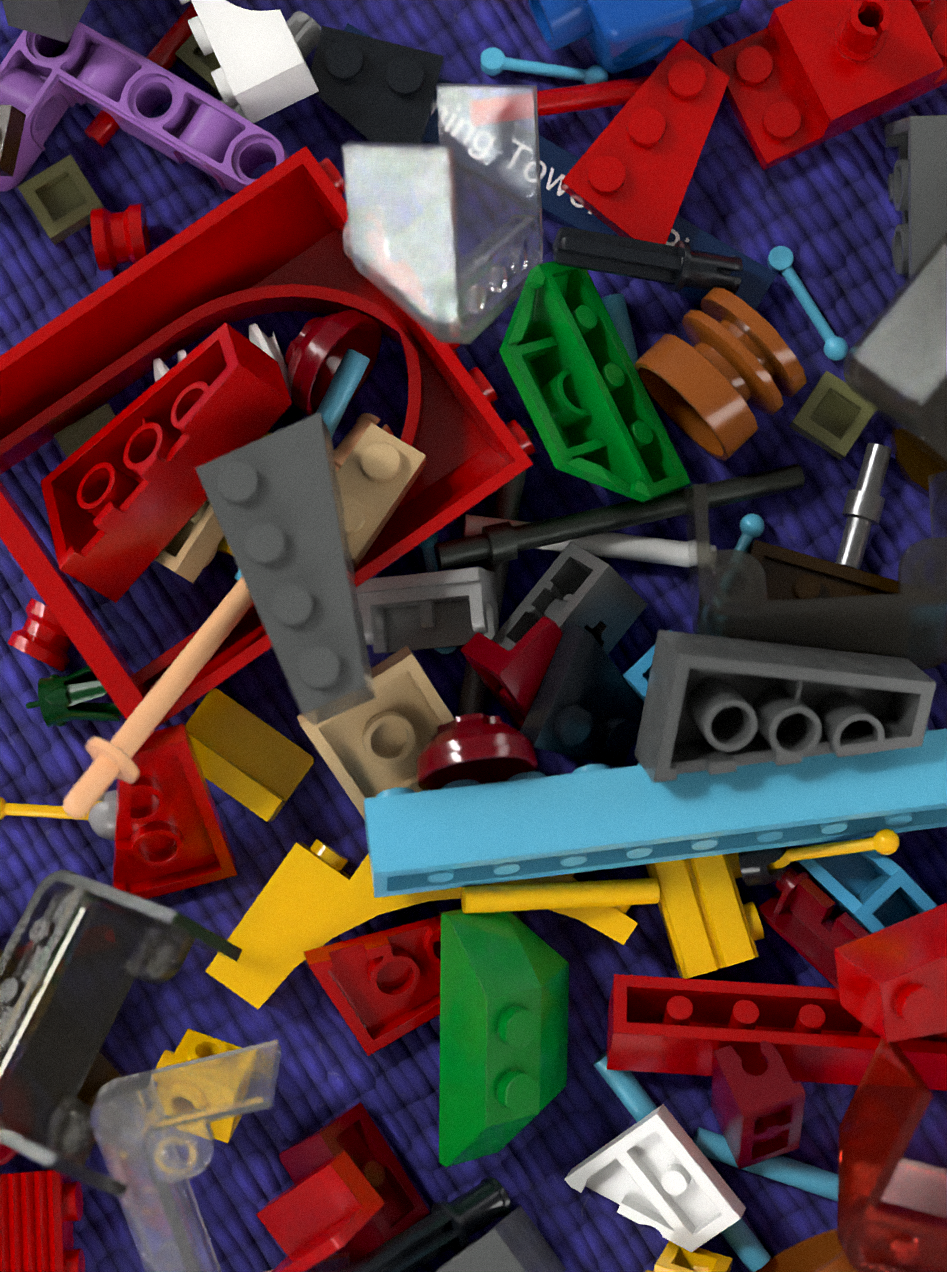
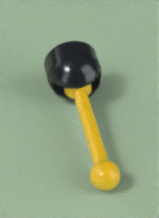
(769, 865)

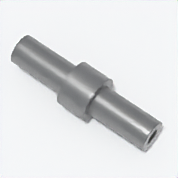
(863, 505)

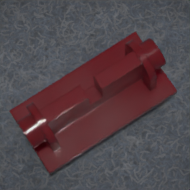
(808, 921)

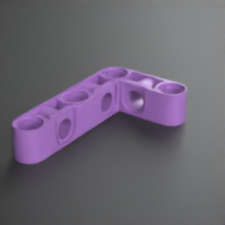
(129, 89)

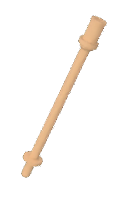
(114, 757)

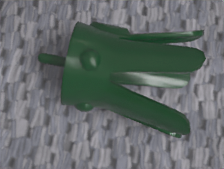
(64, 697)

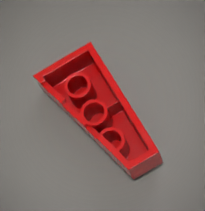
(137, 476)
(898, 977)

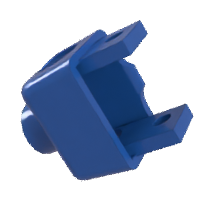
(625, 30)

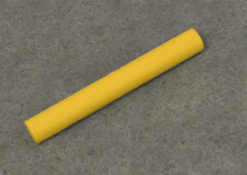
(559, 895)

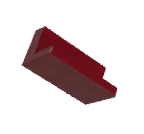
(516, 673)
(365, 1145)

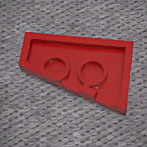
(650, 149)
(168, 822)
(383, 980)

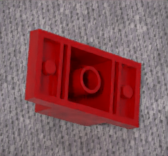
(831, 69)

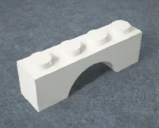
(256, 57)

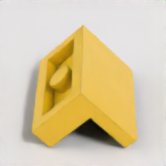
(246, 755)

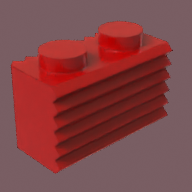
(38, 1222)

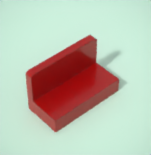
(320, 1213)

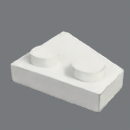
(661, 1181)

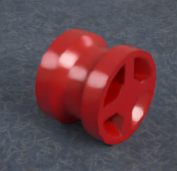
(120, 236)
(42, 637)

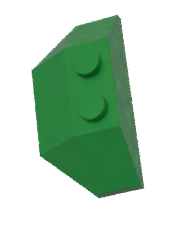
(586, 388)
(498, 1031)

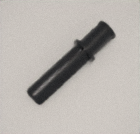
(645, 260)
(443, 1229)

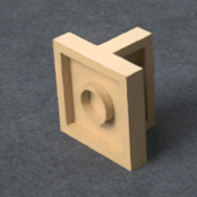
(380, 740)

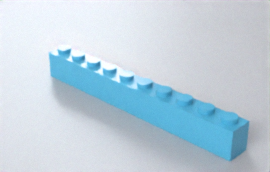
(624, 819)

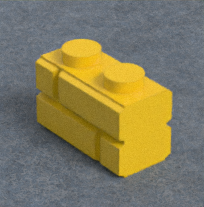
(705, 913)

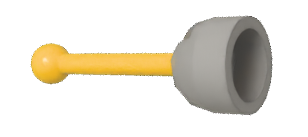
(100, 816)

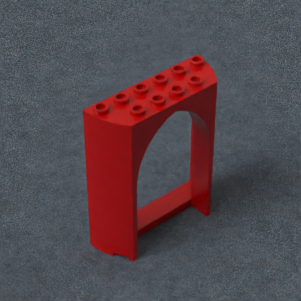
(249, 257)

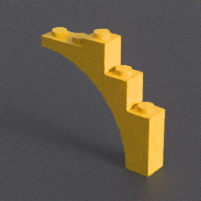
(316, 900)

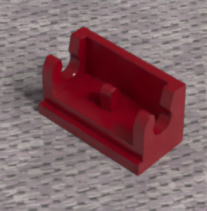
(756, 1113)

